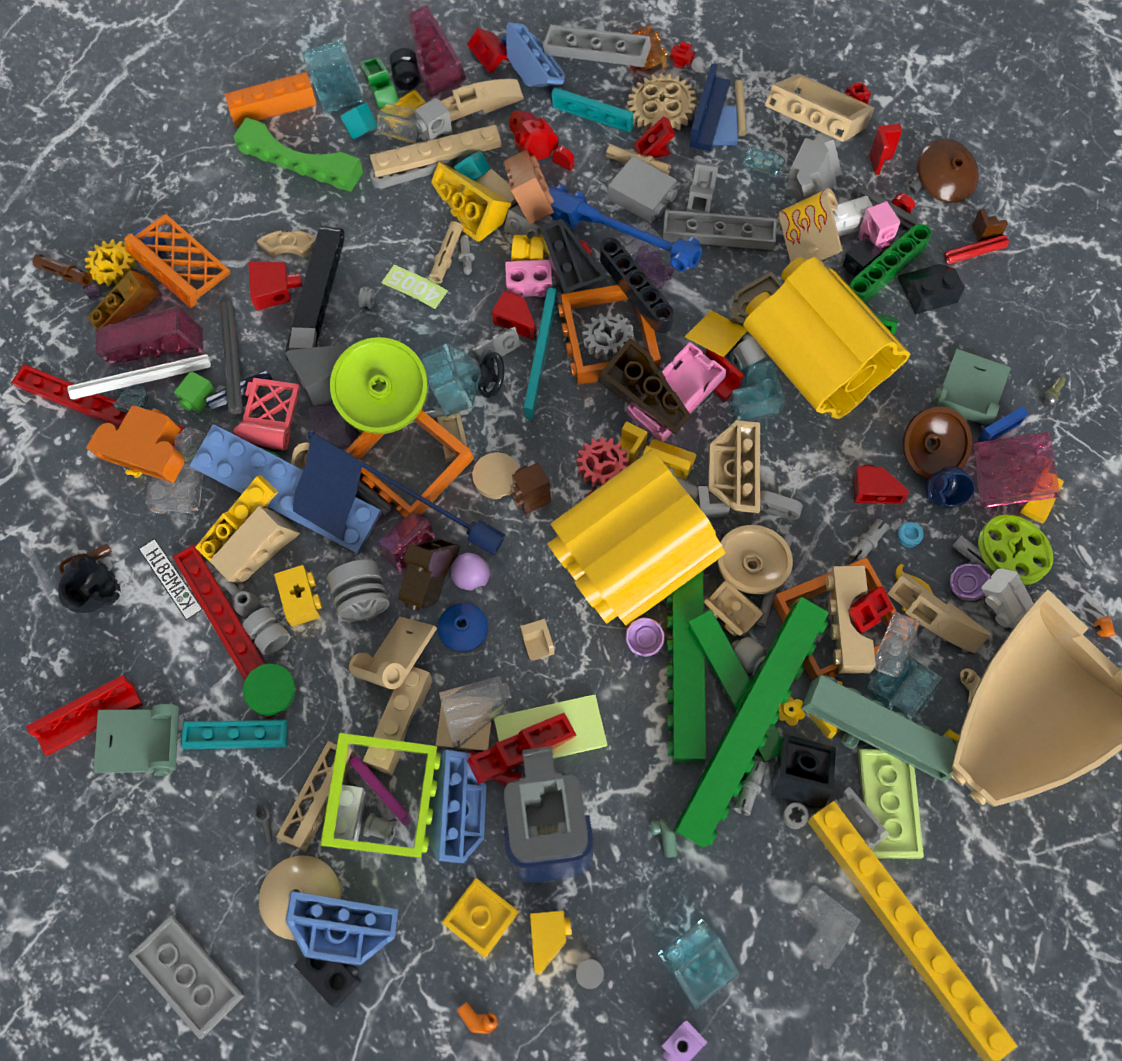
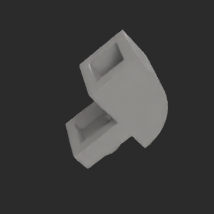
(702, 187)

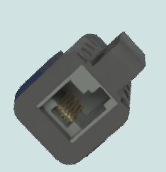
(546, 822)

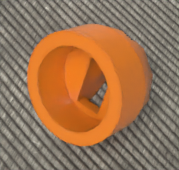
(1106, 626)

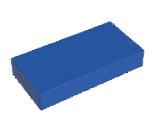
(1003, 425)

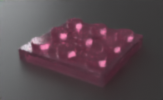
(1016, 470)

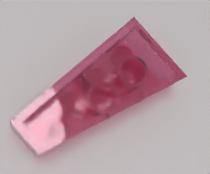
(436, 56)
(149, 336)

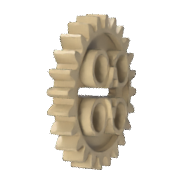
(662, 98)

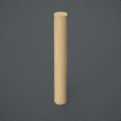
(740, 106)

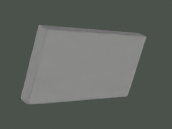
(186, 976)

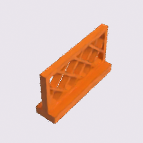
(160, 267)

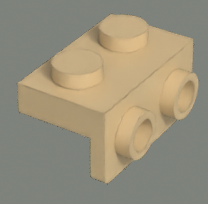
(734, 609)

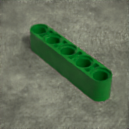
(891, 262)

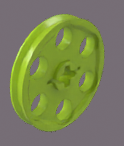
(1025, 549)

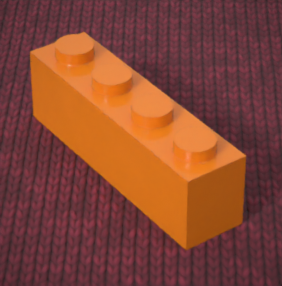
(271, 98)

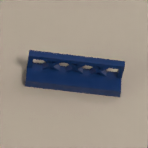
(709, 110)

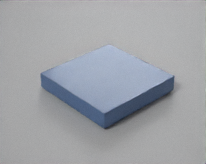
(727, 129)

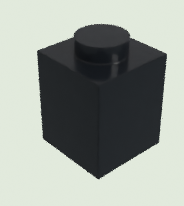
(861, 256)

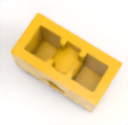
(296, 608)

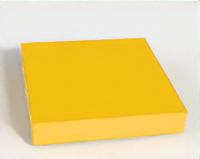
(480, 917)

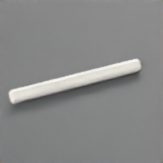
(138, 376)

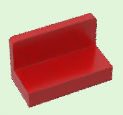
(487, 49)
(884, 145)
(732, 380)

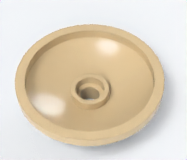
(755, 547)
(292, 874)

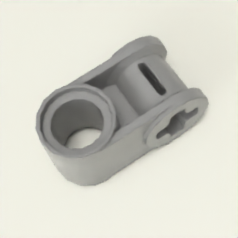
(746, 353)

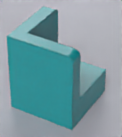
(359, 121)
(473, 166)

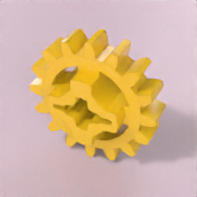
(109, 262)

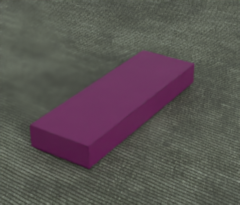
(380, 790)

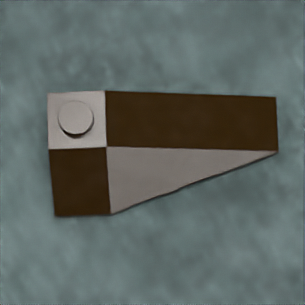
(641, 384)

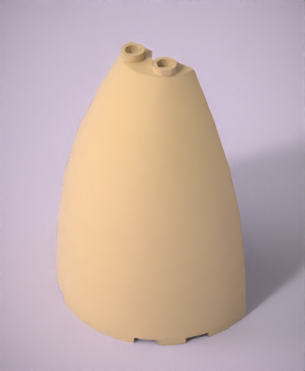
(1039, 710)

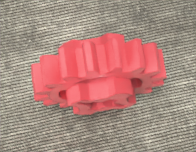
(595, 455)

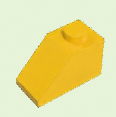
(548, 937)

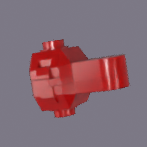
(533, 134)

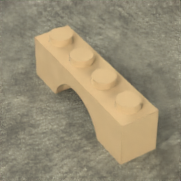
(853, 651)
(396, 719)

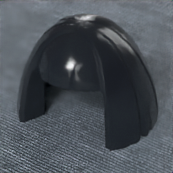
(87, 585)

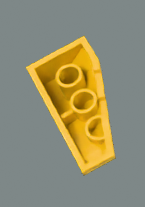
(473, 204)

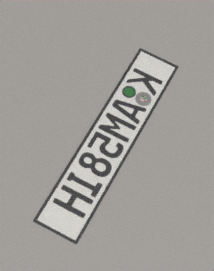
(170, 579)

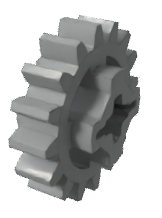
(607, 335)

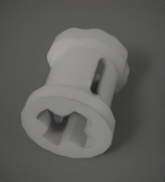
(380, 828)

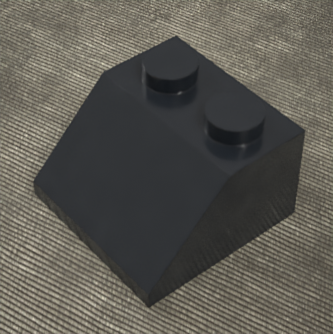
(932, 287)
(804, 771)

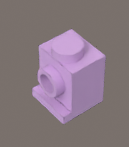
(690, 1036)

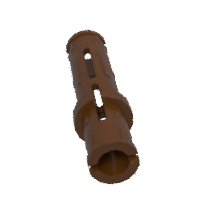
(68, 272)

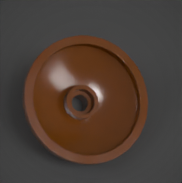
(941, 175)
(949, 438)

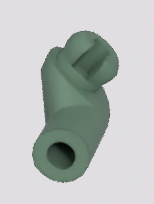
(668, 836)

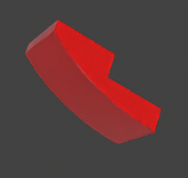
(870, 608)

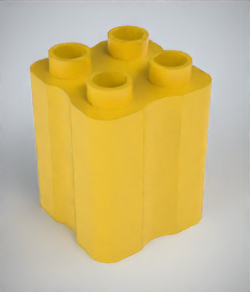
(824, 337)
(634, 540)

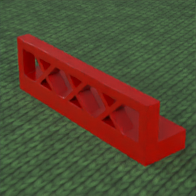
(81, 715)

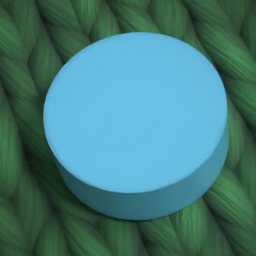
(910, 534)

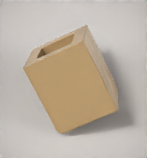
(537, 640)

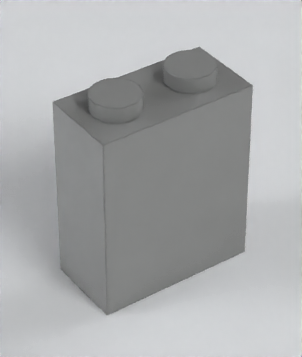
(642, 189)

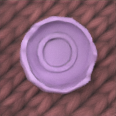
(469, 571)
(967, 582)
(644, 637)

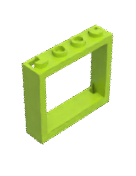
(424, 813)

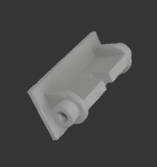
(501, 343)

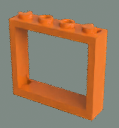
(592, 297)
(463, 453)
(815, 587)

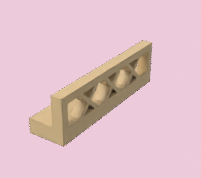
(317, 810)

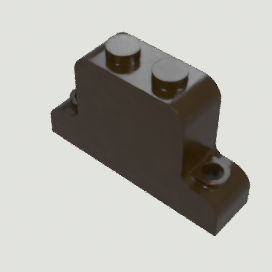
(426, 572)

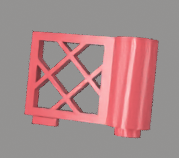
(263, 432)

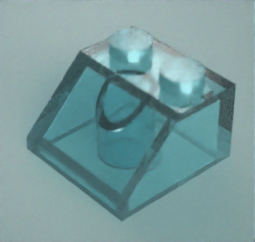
(699, 963)

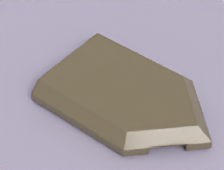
(742, 297)

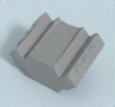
(814, 168)

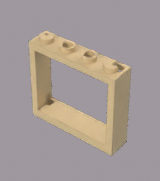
(819, 107)

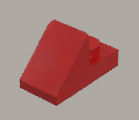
(655, 140)

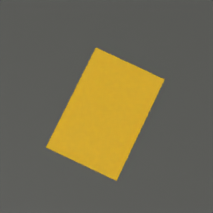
(716, 333)

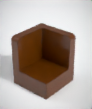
(988, 227)

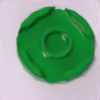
(269, 689)

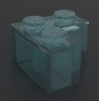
(762, 397)

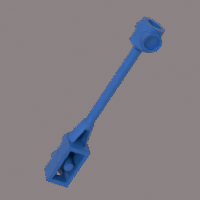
(576, 209)

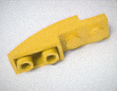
(257, 494)

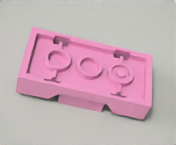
(688, 383)

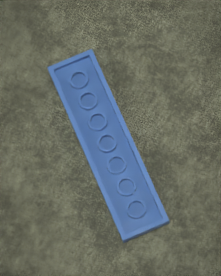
(239, 462)

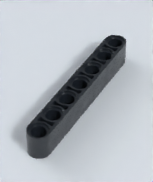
(319, 280)

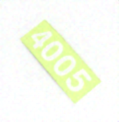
(415, 286)

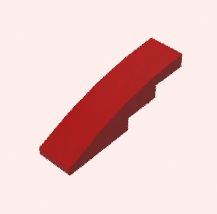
(509, 752)

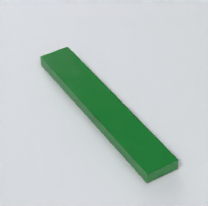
(729, 671)

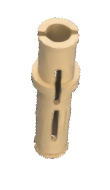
(624, 156)
(443, 258)

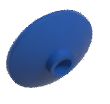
(464, 638)

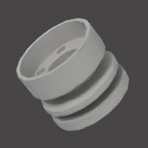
(357, 590)

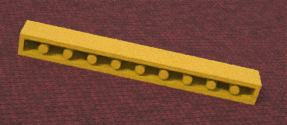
(912, 934)

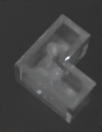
(832, 924)

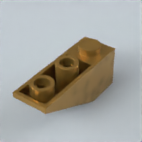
(124, 300)

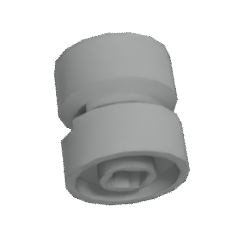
(266, 631)

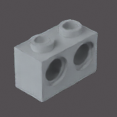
(433, 121)

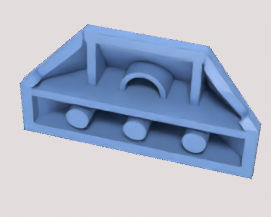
(529, 58)
(457, 809)
(339, 928)

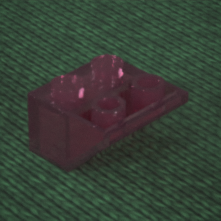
(409, 530)

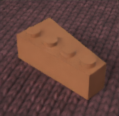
(529, 186)

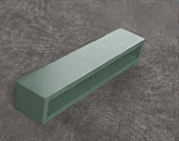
(880, 727)

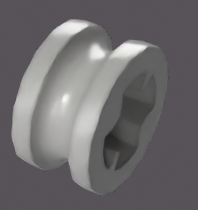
(366, 298)
(788, 811)

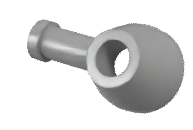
(246, 608)

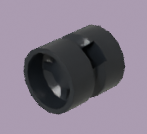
(405, 69)

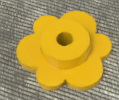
(789, 717)

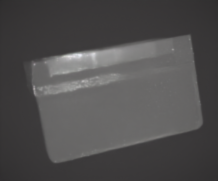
(398, 123)

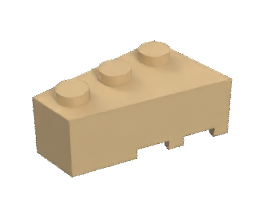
(253, 544)

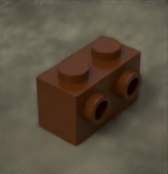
(530, 488)

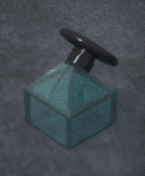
(457, 376)

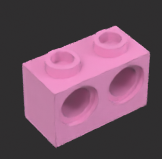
(880, 226)
(528, 275)

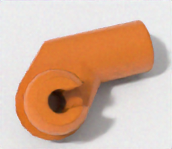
(477, 1022)

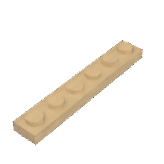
(435, 150)

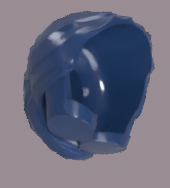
(950, 487)

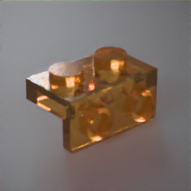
(656, 53)

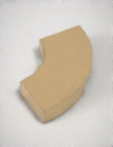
(287, 242)

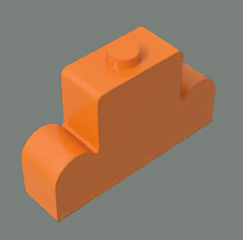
(141, 444)

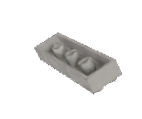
(597, 45)
(721, 229)

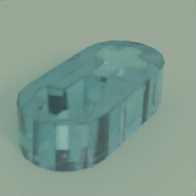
(763, 161)

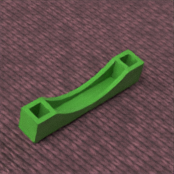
(335, 168)

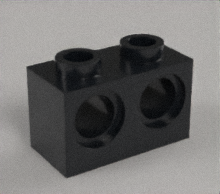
(323, 979)

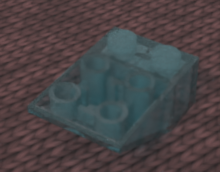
(332, 76)

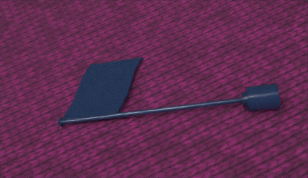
(331, 485)

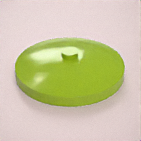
(379, 385)

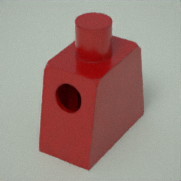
(271, 284)

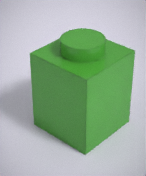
(193, 392)

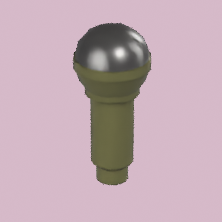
(1050, 396)

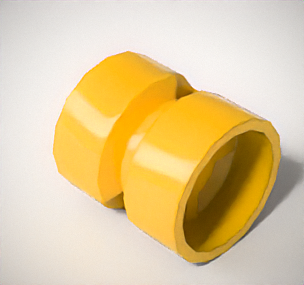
(527, 249)

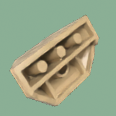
(736, 466)

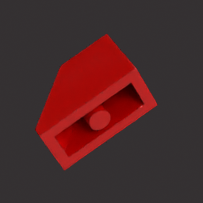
(513, 312)
(877, 486)

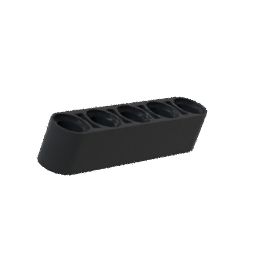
(637, 294)

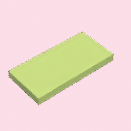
(582, 714)
(892, 797)

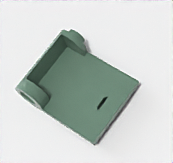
(973, 387)
(139, 741)

